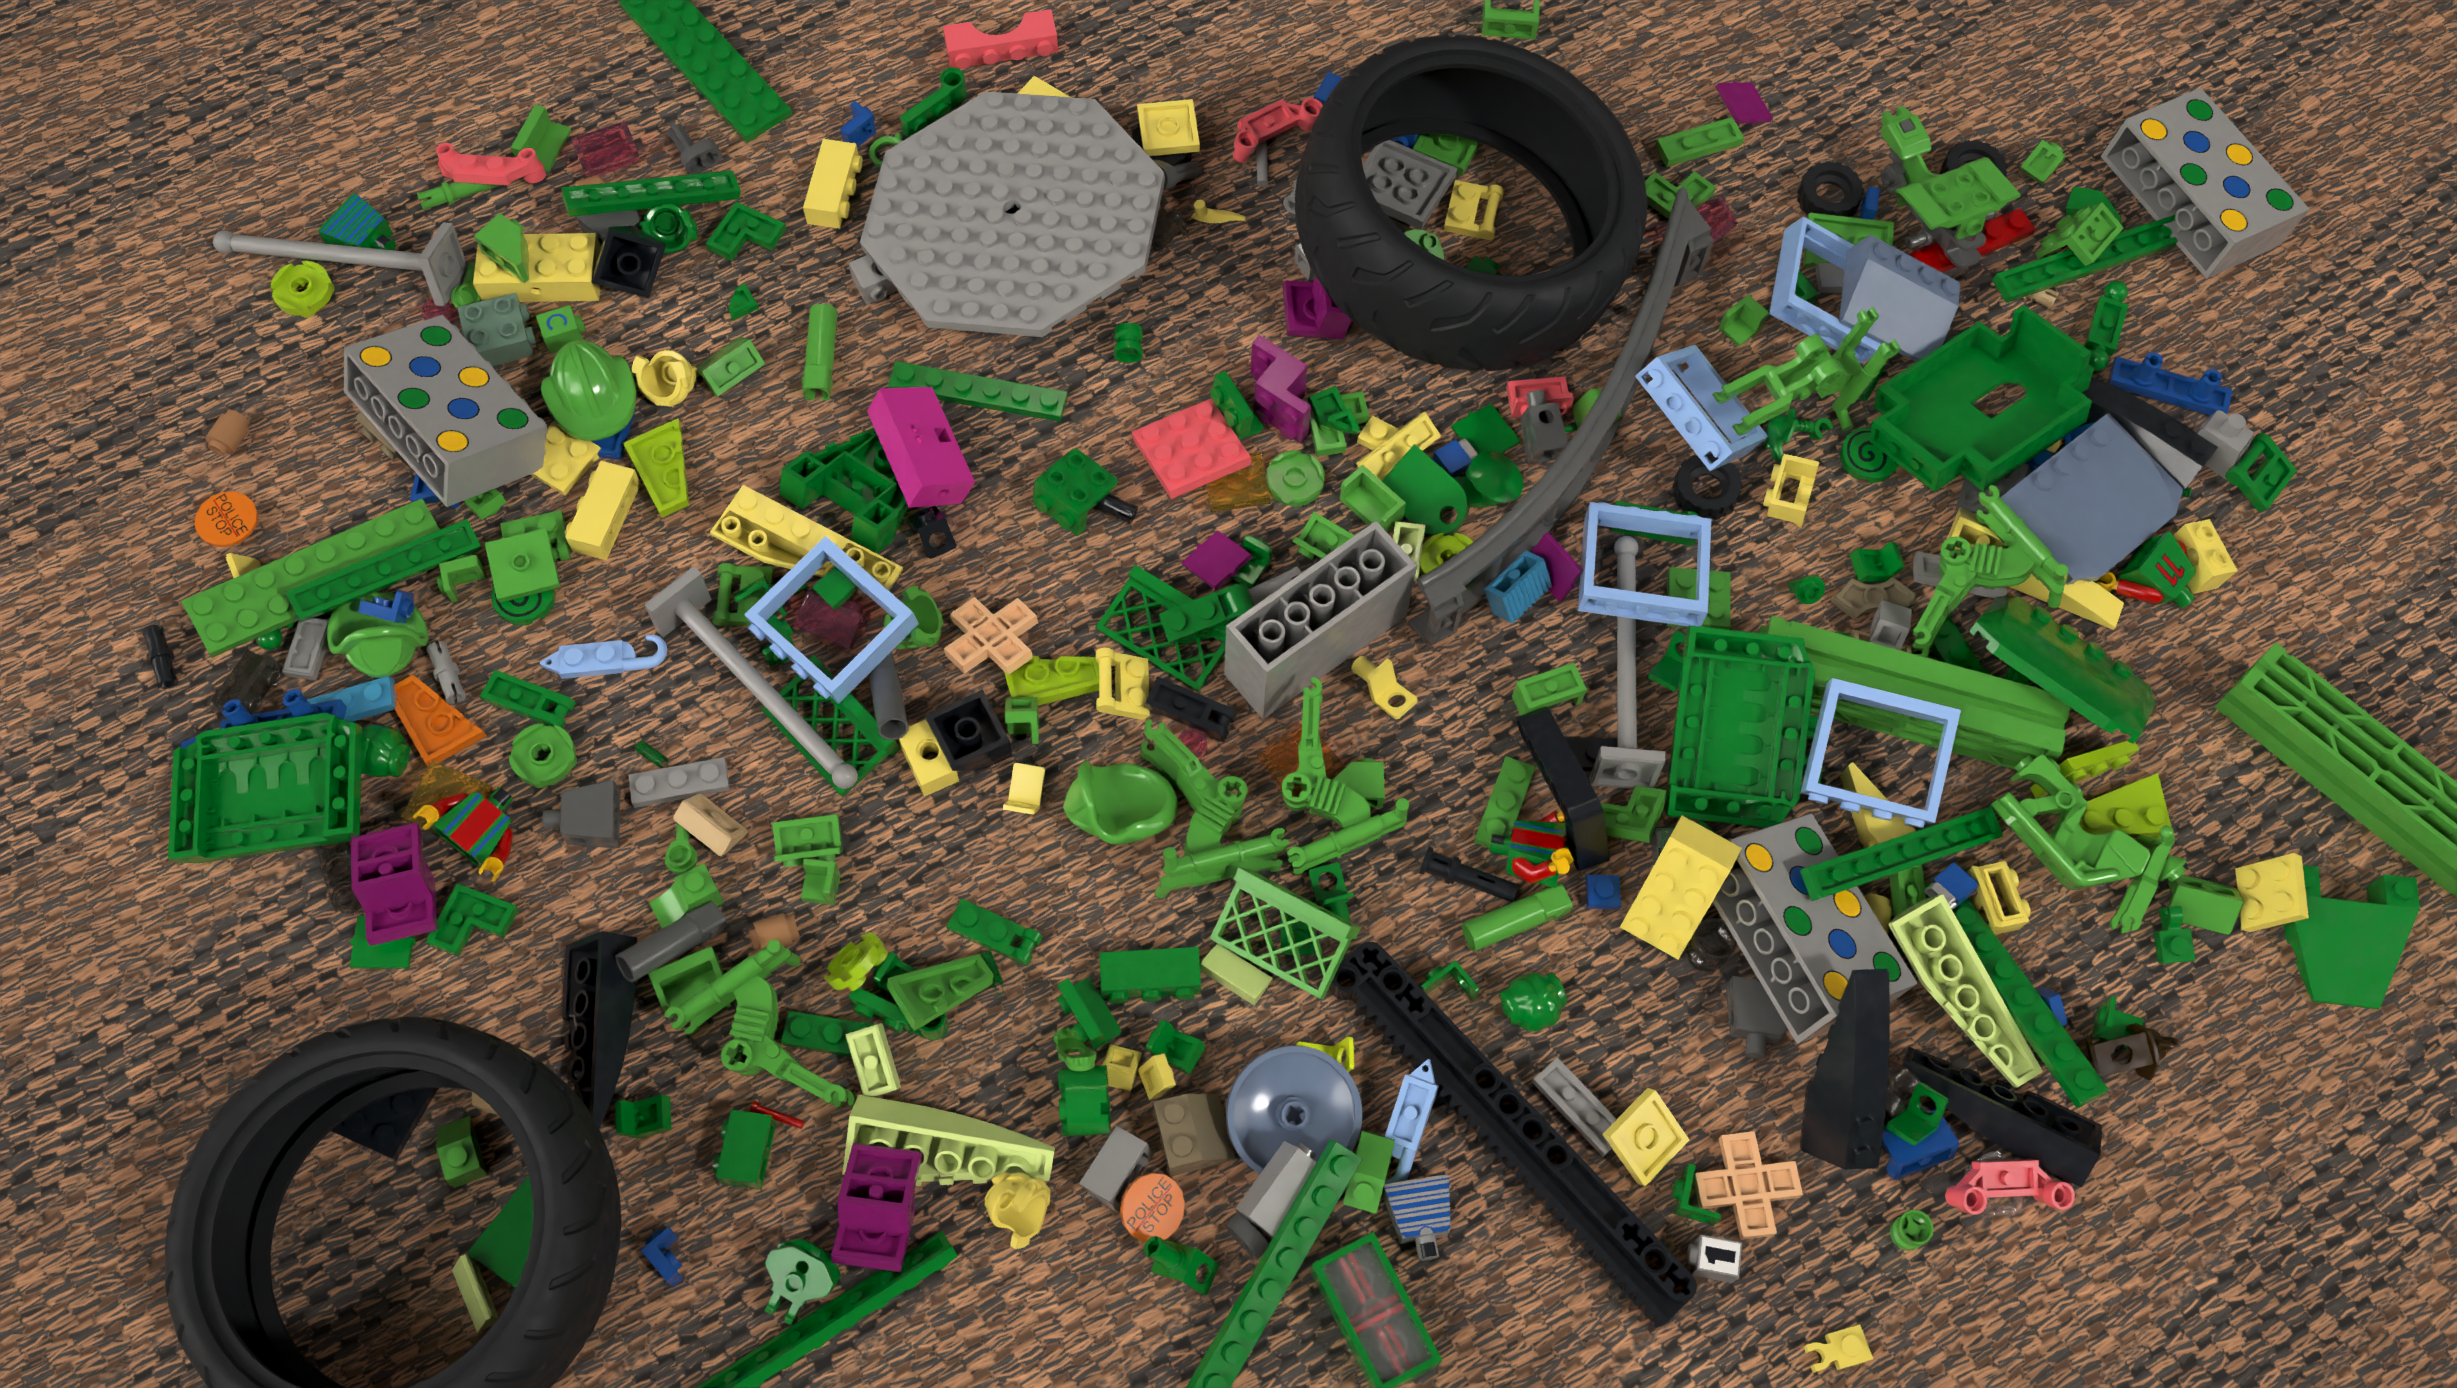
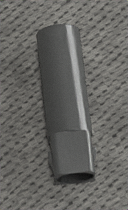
(888, 700)
(671, 941)

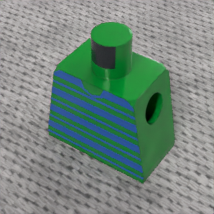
(357, 225)

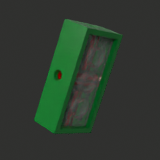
(1375, 1314)

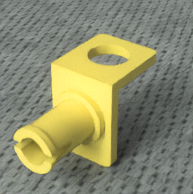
(1383, 685)

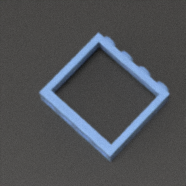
(1799, 312)
(1687, 413)
(1638, 604)
(869, 657)
(1891, 702)

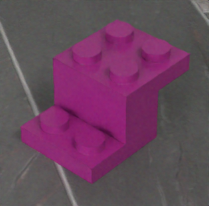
(1312, 312)
(1280, 389)
(393, 884)
(876, 1207)

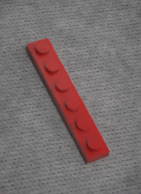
(1998, 234)

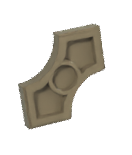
(1862, 598)

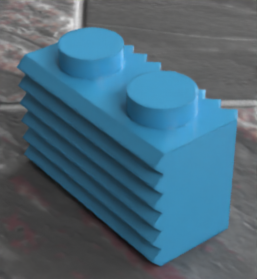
(1518, 587)

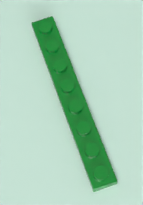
(2067, 267)
(1900, 853)
(2031, 1012)
(1276, 1268)
(834, 1317)

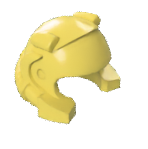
(665, 378)
(1018, 1205)

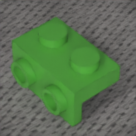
(1320, 537)
(806, 839)

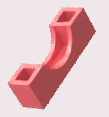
(971, 47)

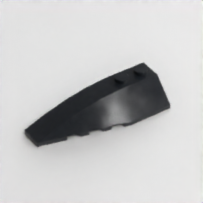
(2165, 439)
(599, 1016)
(1850, 1085)
(2017, 1122)

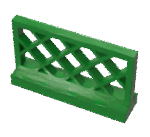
(1168, 598)
(855, 714)

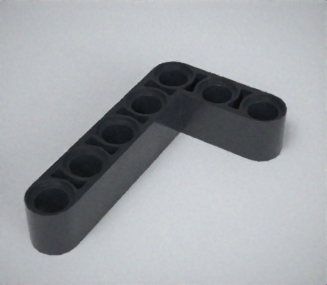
(1569, 787)

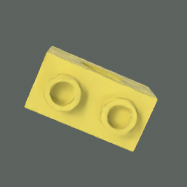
(2207, 555)
(929, 774)

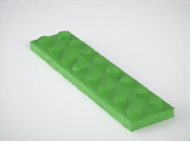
(258, 599)

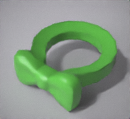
(880, 142)

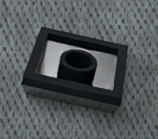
(628, 260)

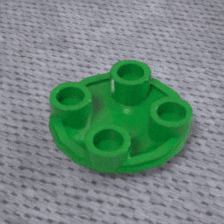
(1495, 477)

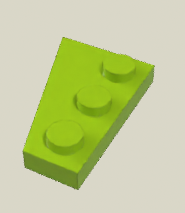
(661, 466)
(1054, 678)
(2093, 764)
(2133, 809)

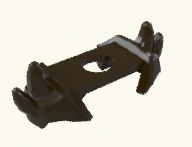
(2145, 1049)

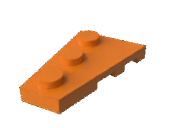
(431, 722)

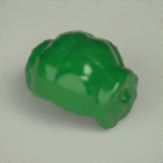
(670, 225)
(383, 751)
(1534, 1000)

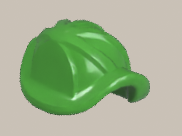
(589, 391)
(372, 643)
(1120, 802)

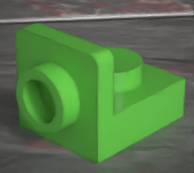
(2043, 161)

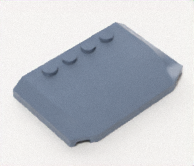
(2096, 500)

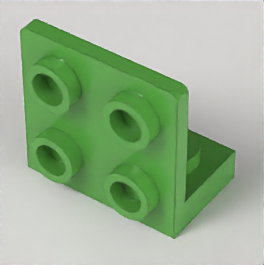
(2084, 233)

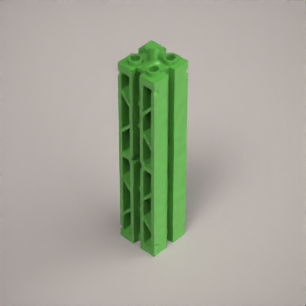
(1997, 718)
(2350, 760)

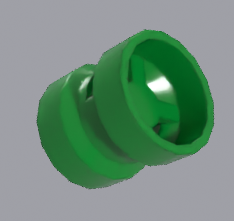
(1128, 343)

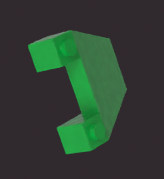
(856, 479)
(2353, 947)

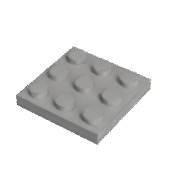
(1407, 182)

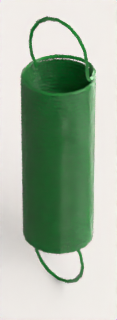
(650, 753)
(990, 961)

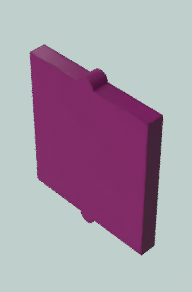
(1744, 102)
(1216, 560)
(1560, 566)

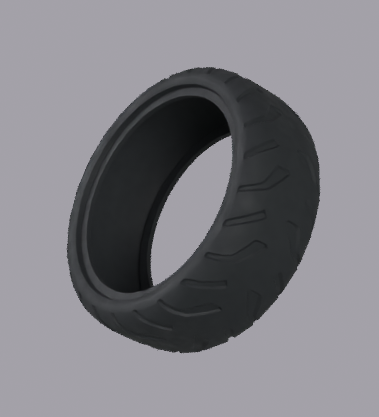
(1517, 107)
(263, 1133)

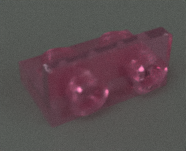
(836, 626)

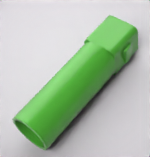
(820, 351)
(1517, 917)

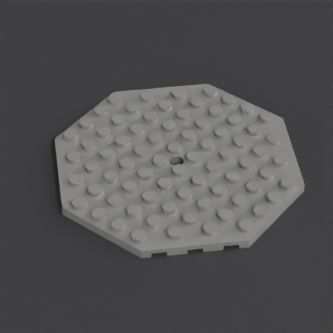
(968, 264)

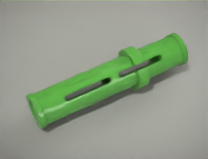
(451, 192)

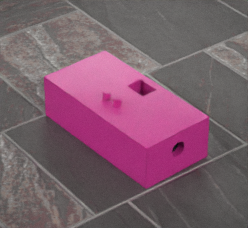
(920, 446)

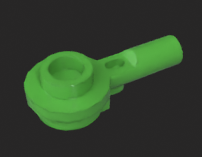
(465, 293)
(681, 855)

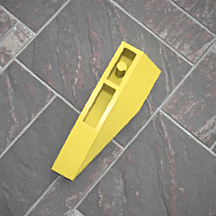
(784, 537)
(2080, 598)

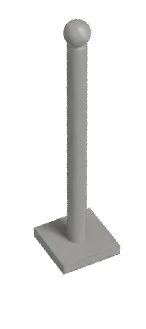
(440, 260)
(681, 604)
(1626, 764)

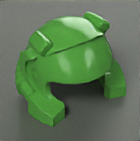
(927, 615)

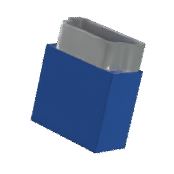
(1455, 457)
(1953, 884)

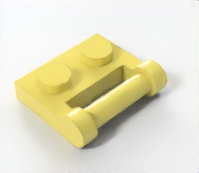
(1464, 207)
(1130, 684)

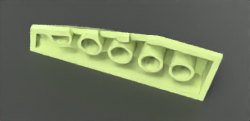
(1962, 986)
(949, 1143)

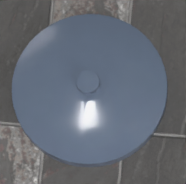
(1291, 1098)

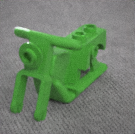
(2084, 858)

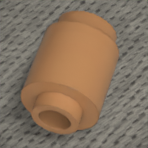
(227, 432)
(776, 927)

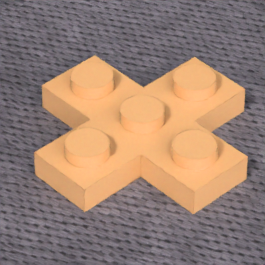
(991, 635)
(1747, 1185)

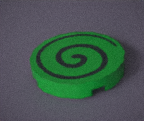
(1865, 460)
(524, 609)

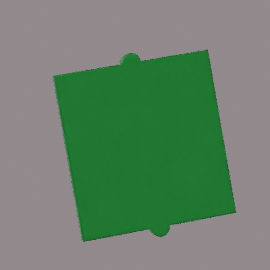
(1486, 431)
(386, 955)

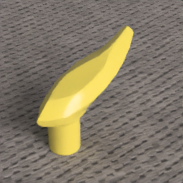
(1214, 215)

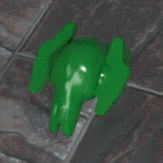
(1782, 427)

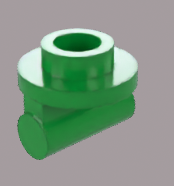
(1808, 589)

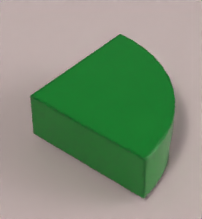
(742, 302)

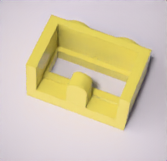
(1794, 468)
(1988, 900)

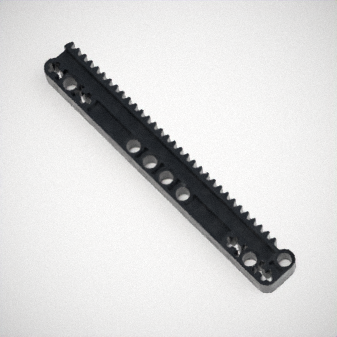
(1567, 1191)

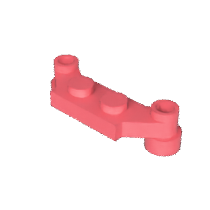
(1271, 122)
(489, 169)
(2007, 1179)

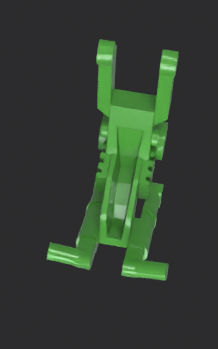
(1814, 371)
(1988, 567)
(1330, 798)
(1214, 814)
(755, 1023)

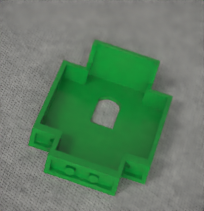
(1940, 434)

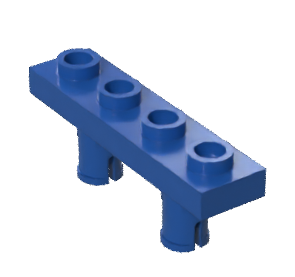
(2169, 387)
(296, 706)

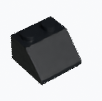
(970, 733)

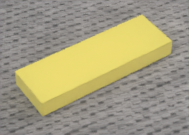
(1386, 455)

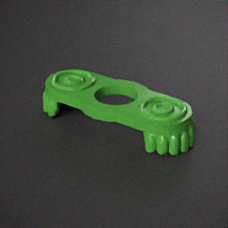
(1068, 1042)

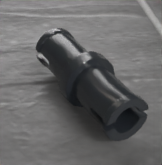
(160, 656)

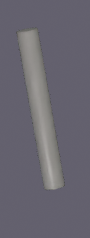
(1262, 164)

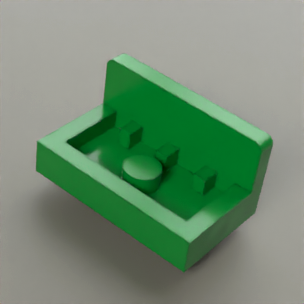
(1234, 407)
(1090, 1011)

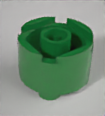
(1084, 1102)

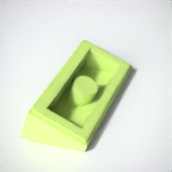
(1410, 539)
(1235, 974)
(873, 1060)
(475, 1293)

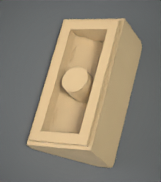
(709, 824)

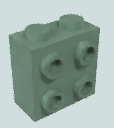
(498, 328)

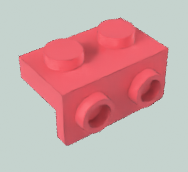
(1554, 388)

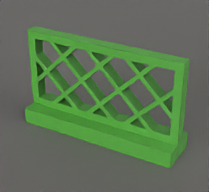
(1299, 908)

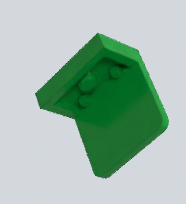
(1072, 489)

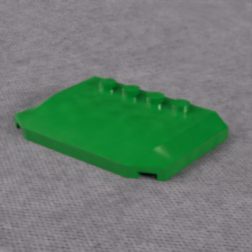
(2066, 665)
(1739, 727)
(266, 789)

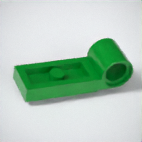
(936, 105)
(1206, 612)
(870, 1005)

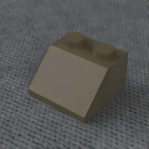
(1193, 1132)

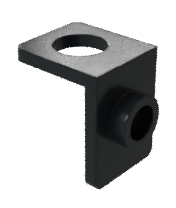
(928, 522)

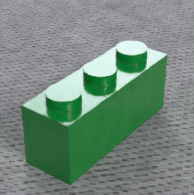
(1150, 974)

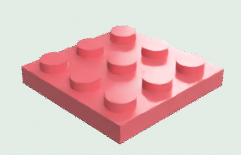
(1191, 448)

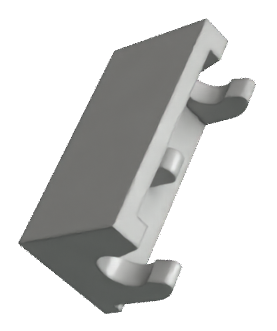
(1116, 1167)

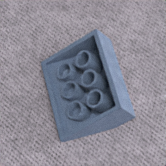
(1908, 295)

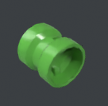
(1918, 1226)

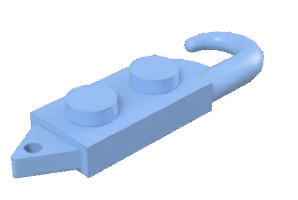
(602, 658)
(1411, 1117)

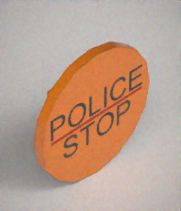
(226, 519)
(1152, 1207)

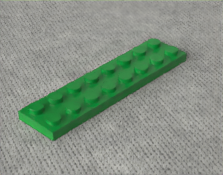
(710, 64)

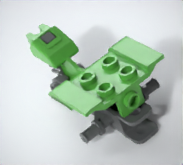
(1946, 204)

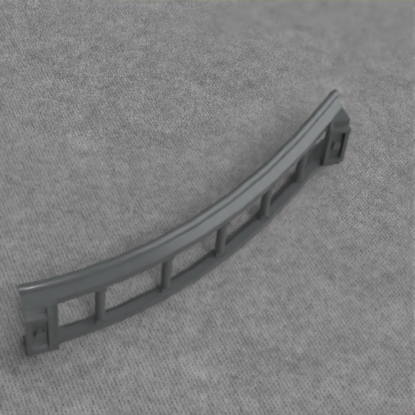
(1678, 260)

